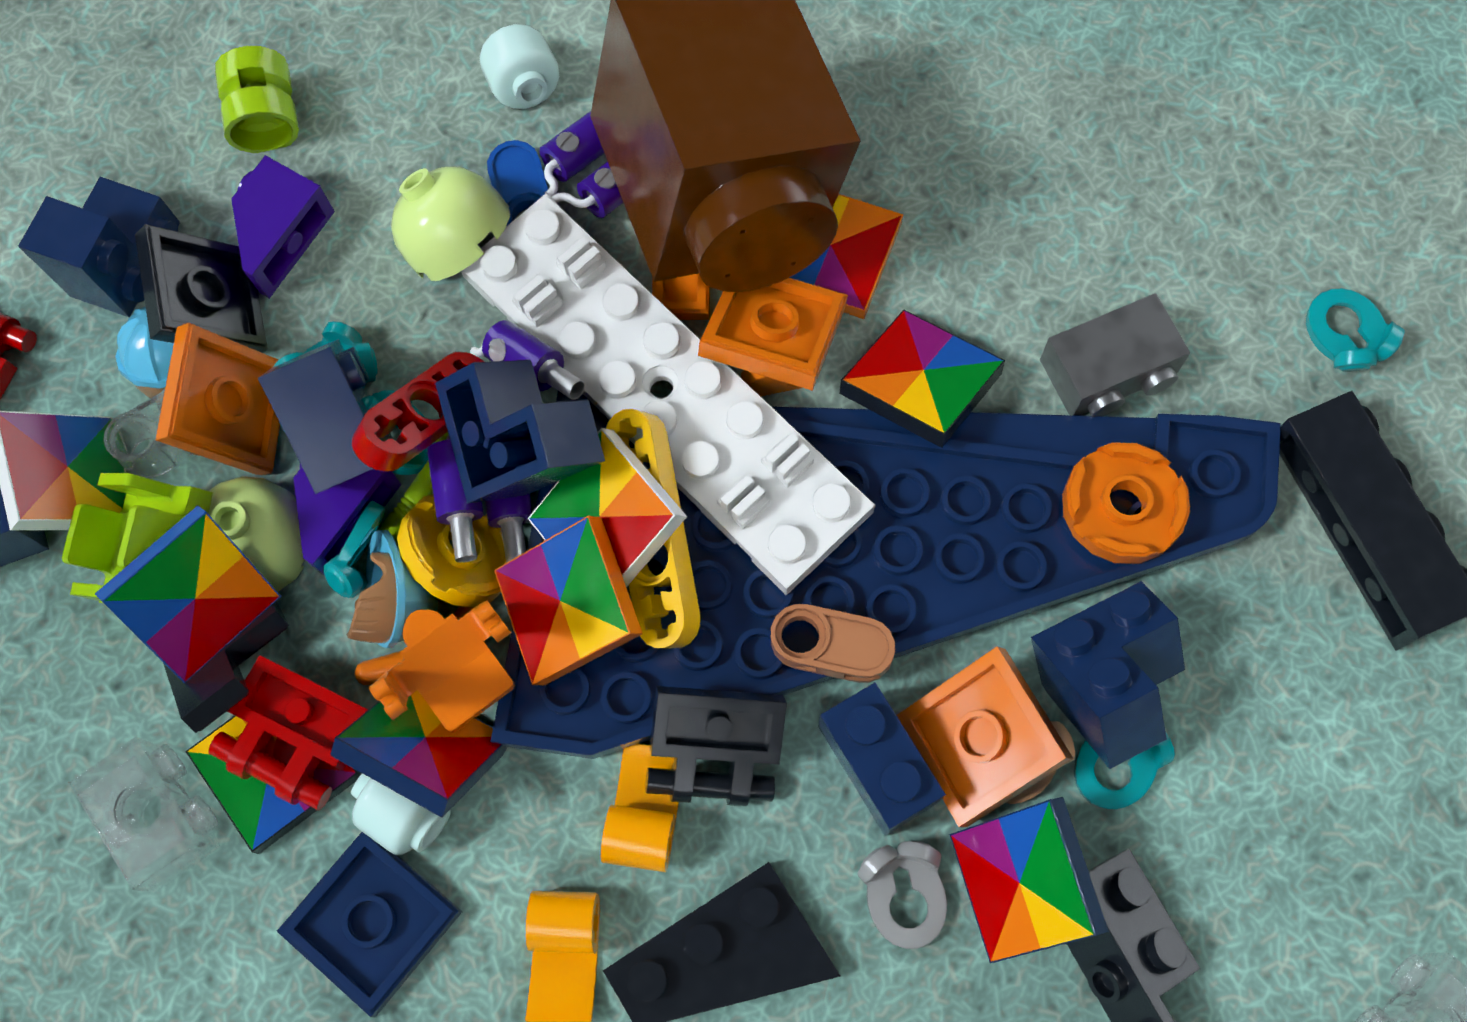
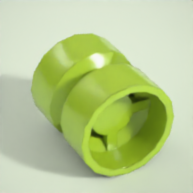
(256, 99)

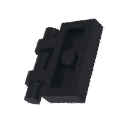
(720, 728)

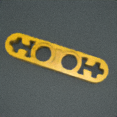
(678, 572)

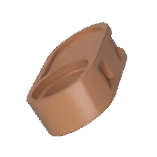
(847, 646)

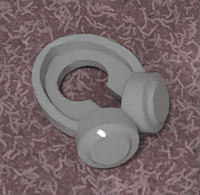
(922, 865)

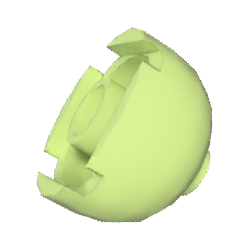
(445, 219)
(262, 525)

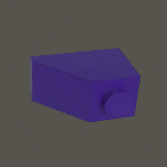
(276, 221)
(331, 514)

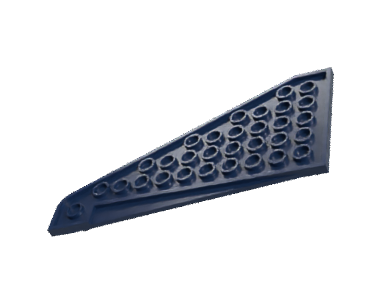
(950, 550)

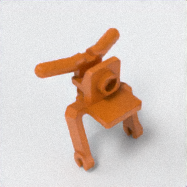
(444, 663)

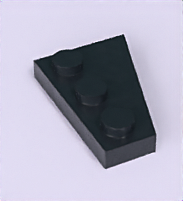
(722, 954)

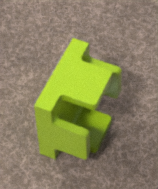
(111, 539)

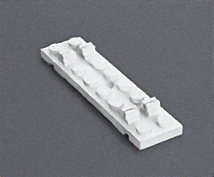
(725, 441)

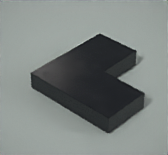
(220, 681)

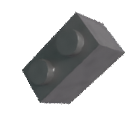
(1115, 357)

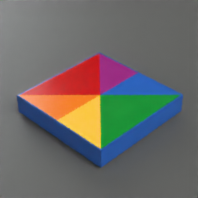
(189, 594)

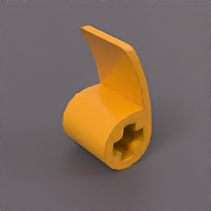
(640, 824)
(564, 944)

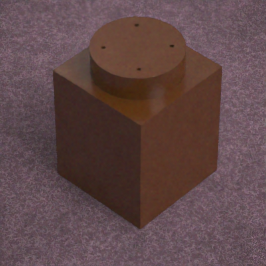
(722, 137)

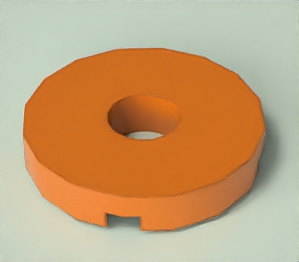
(1114, 534)

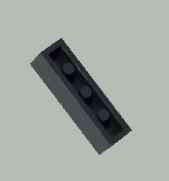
(1375, 519)

